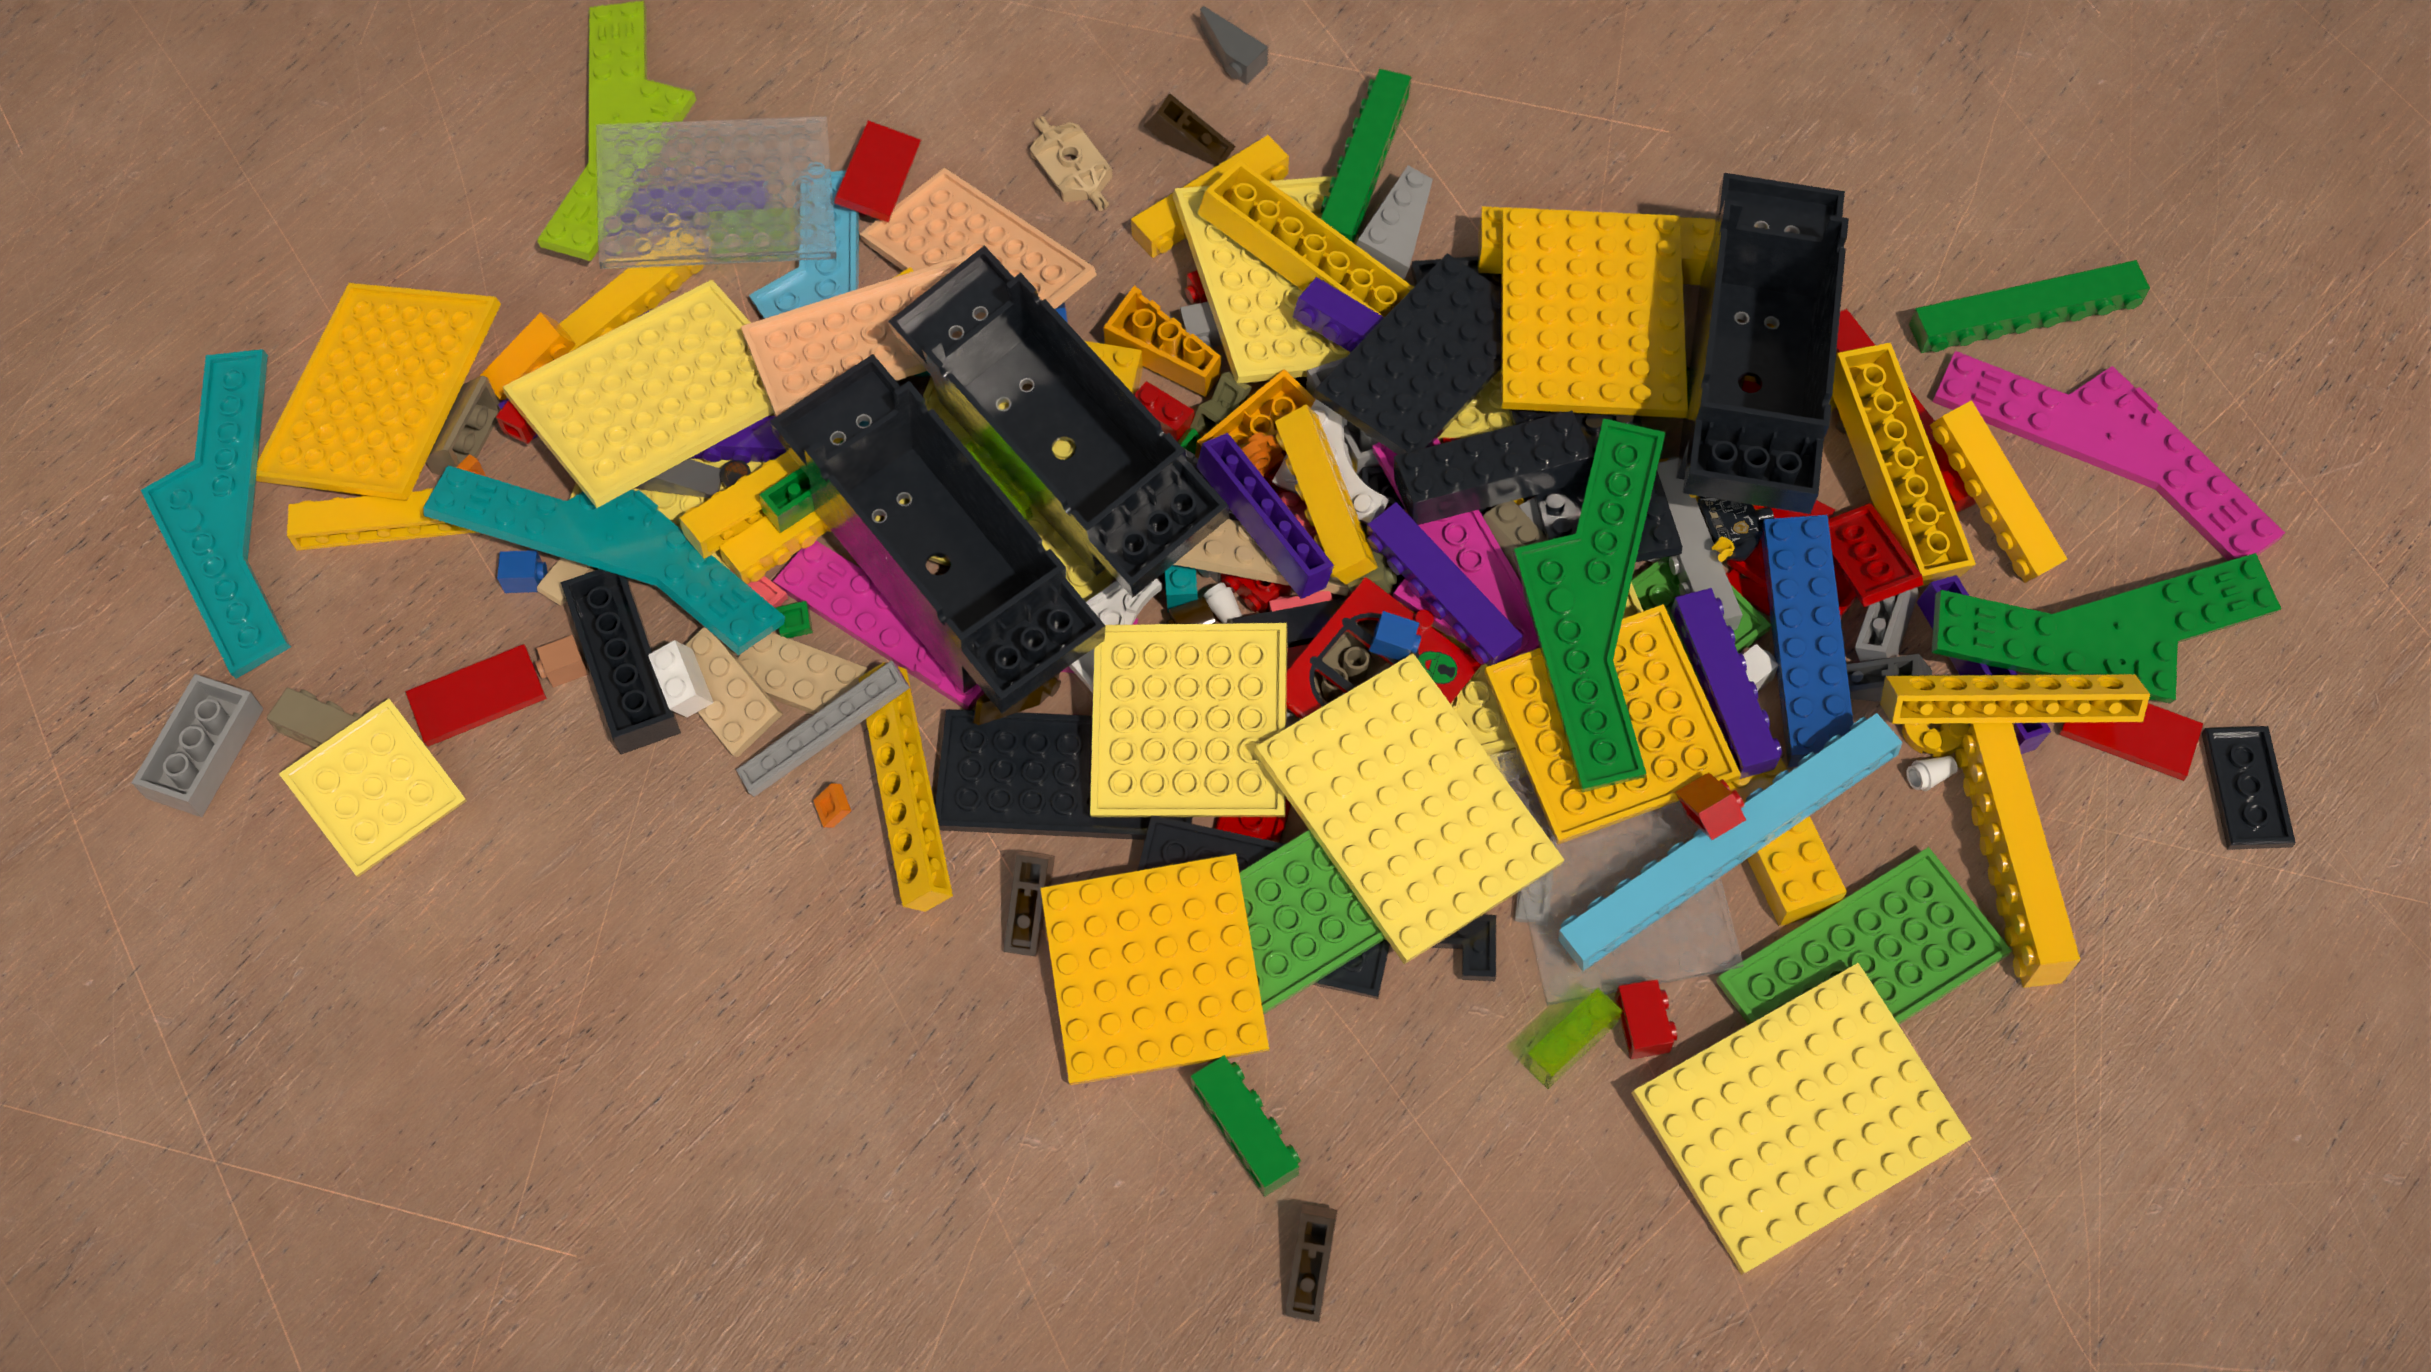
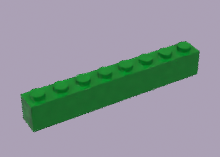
(1366, 152)
(2029, 306)

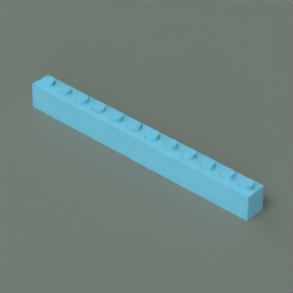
(1702, 861)

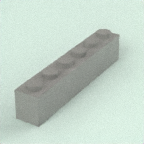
(1698, 564)

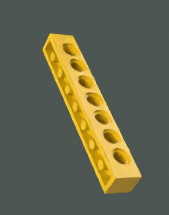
(2014, 698)
(908, 802)

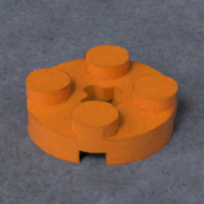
(1263, 452)

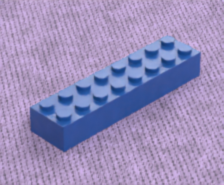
(1806, 633)

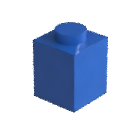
(520, 571)
(1395, 637)

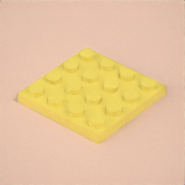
(372, 787)

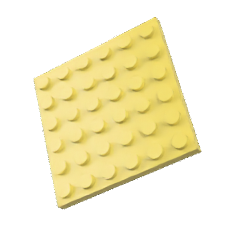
(1183, 720)

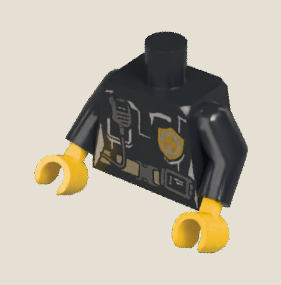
(1733, 526)

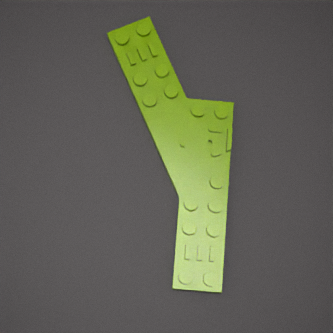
(616, 96)

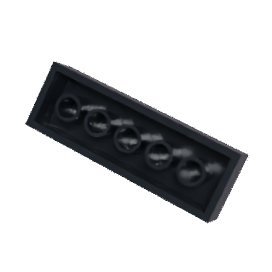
(1493, 468)
(619, 659)

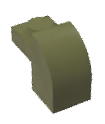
(1225, 400)

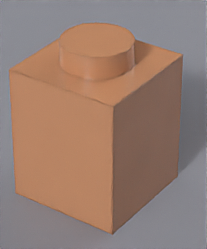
(561, 661)

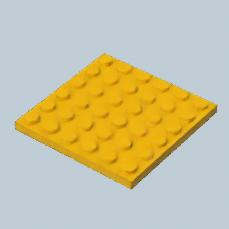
(1667, 713)
(1153, 969)

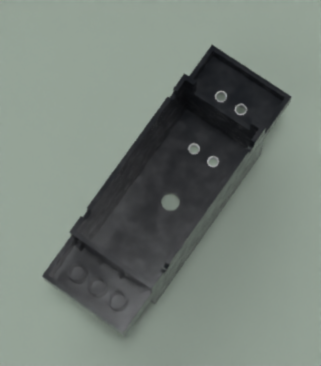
(1778, 264)
(1128, 489)
(1005, 603)

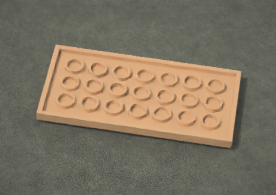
(955, 219)
(826, 338)

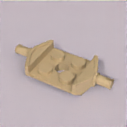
(1074, 178)

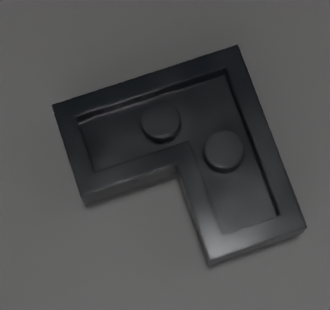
(1477, 947)

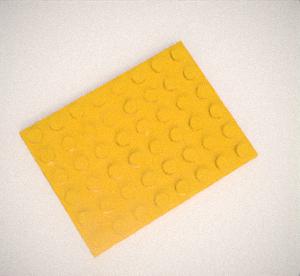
(1592, 313)
(377, 390)

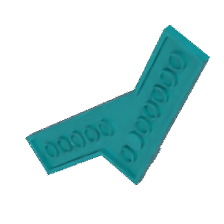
(209, 511)
(618, 537)

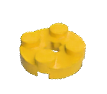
(1933, 742)

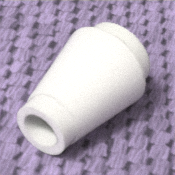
(1222, 603)
(1930, 772)

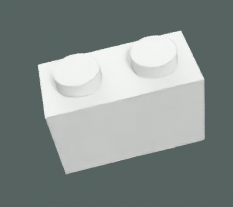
(680, 678)

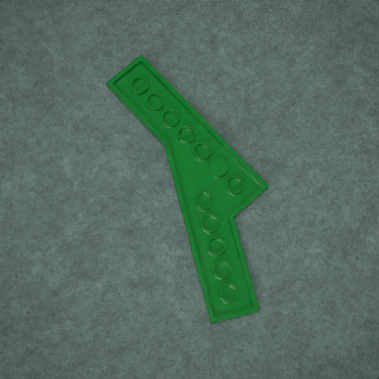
(1578, 601)
(2109, 636)

